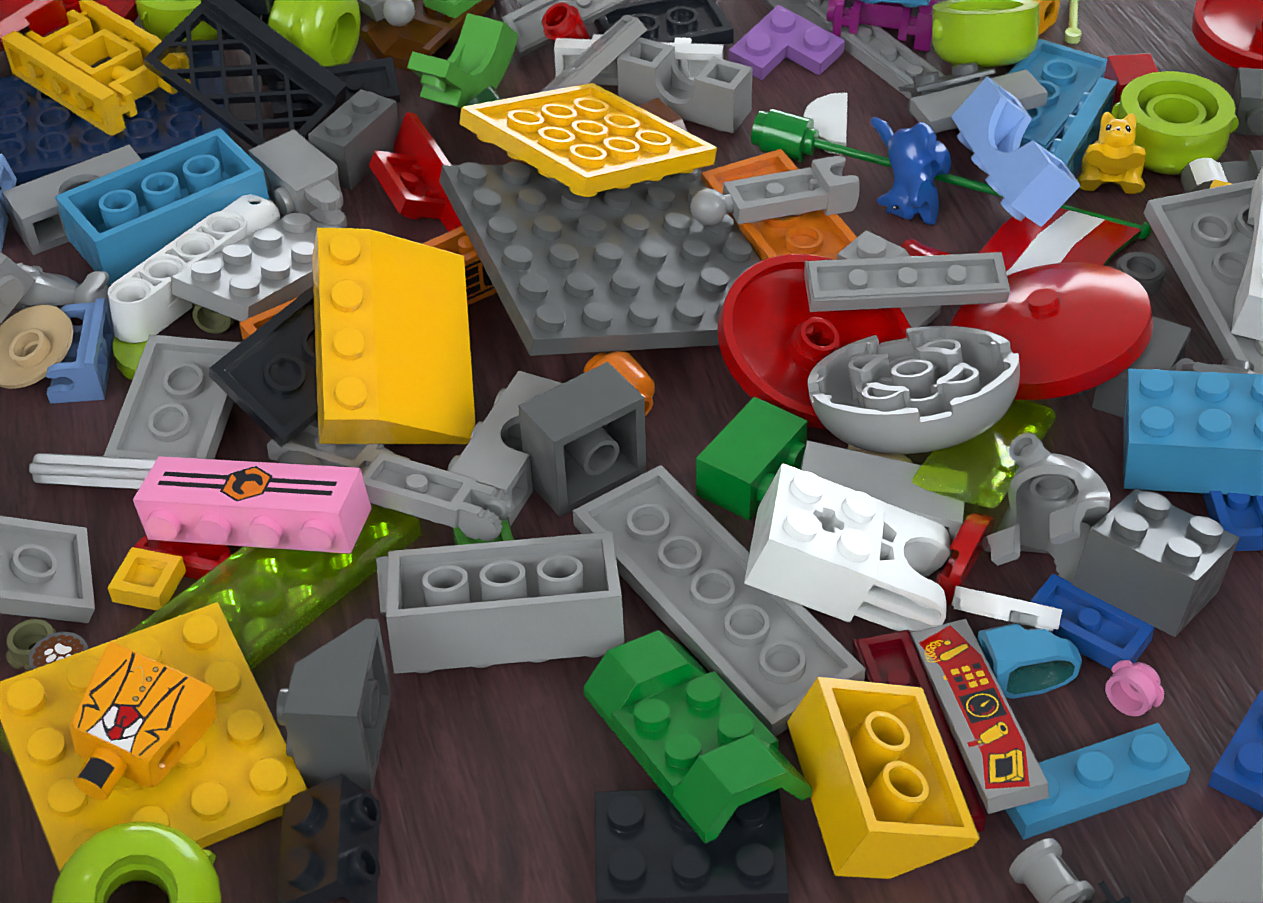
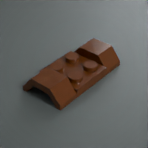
(422, 35)

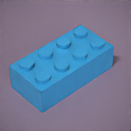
(150, 203)
(1193, 432)

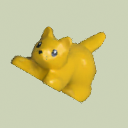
(1114, 157)

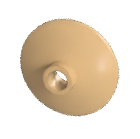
(32, 343)

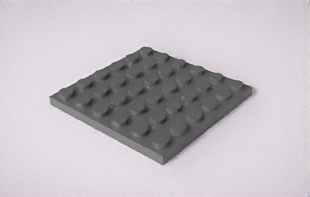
(601, 267)

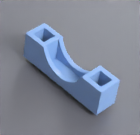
(1028, 176)

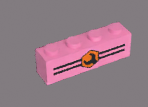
(253, 504)

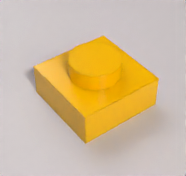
(146, 579)

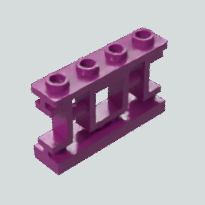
(884, 15)

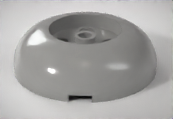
(915, 390)

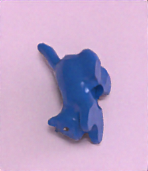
(915, 163)

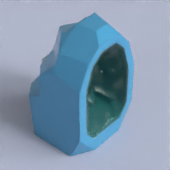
(1028, 659)

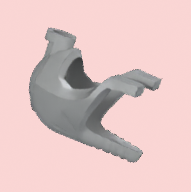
(1050, 507)

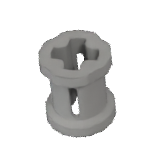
(1049, 875)

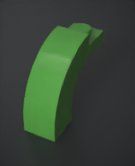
(474, 65)

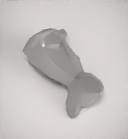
(61, 290)

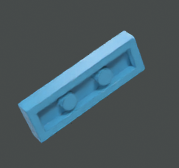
(1102, 779)

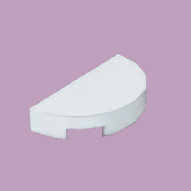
(830, 117)
(1006, 608)

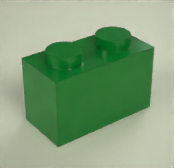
(747, 456)

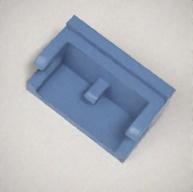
(87, 364)

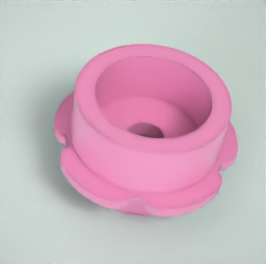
(1134, 688)

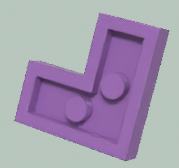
(789, 36)

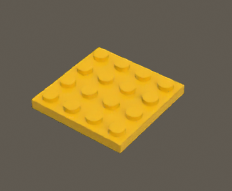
(587, 138)
(216, 790)

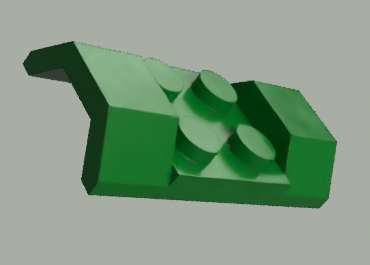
(689, 731)

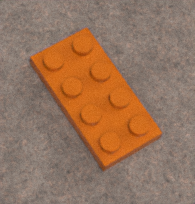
(793, 234)

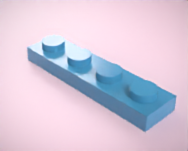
(1085, 126)

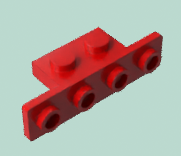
(414, 174)

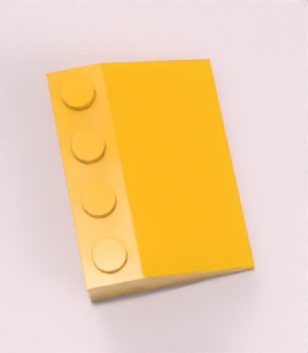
(390, 341)

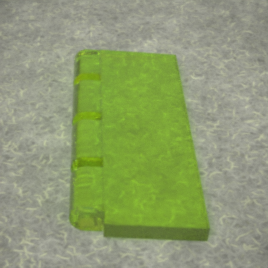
(982, 465)

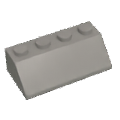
(503, 602)

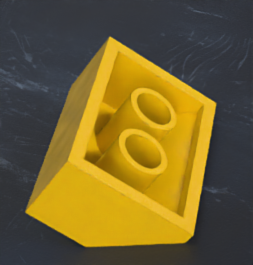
(879, 778)

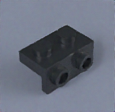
(330, 844)

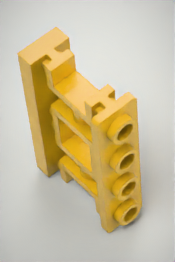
(63, 59)

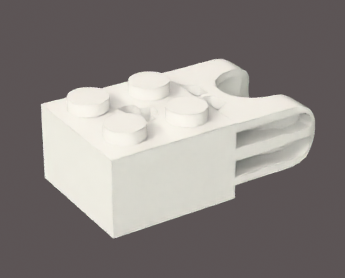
(847, 553)

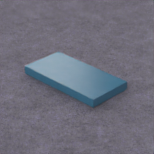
(1065, 77)

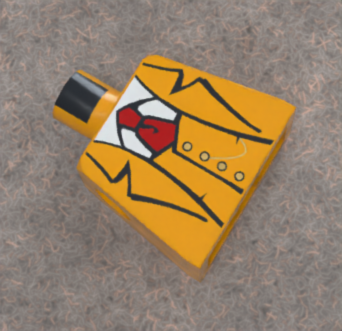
(137, 721)

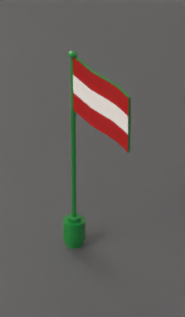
(1066, 237)

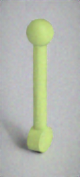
(1073, 34)

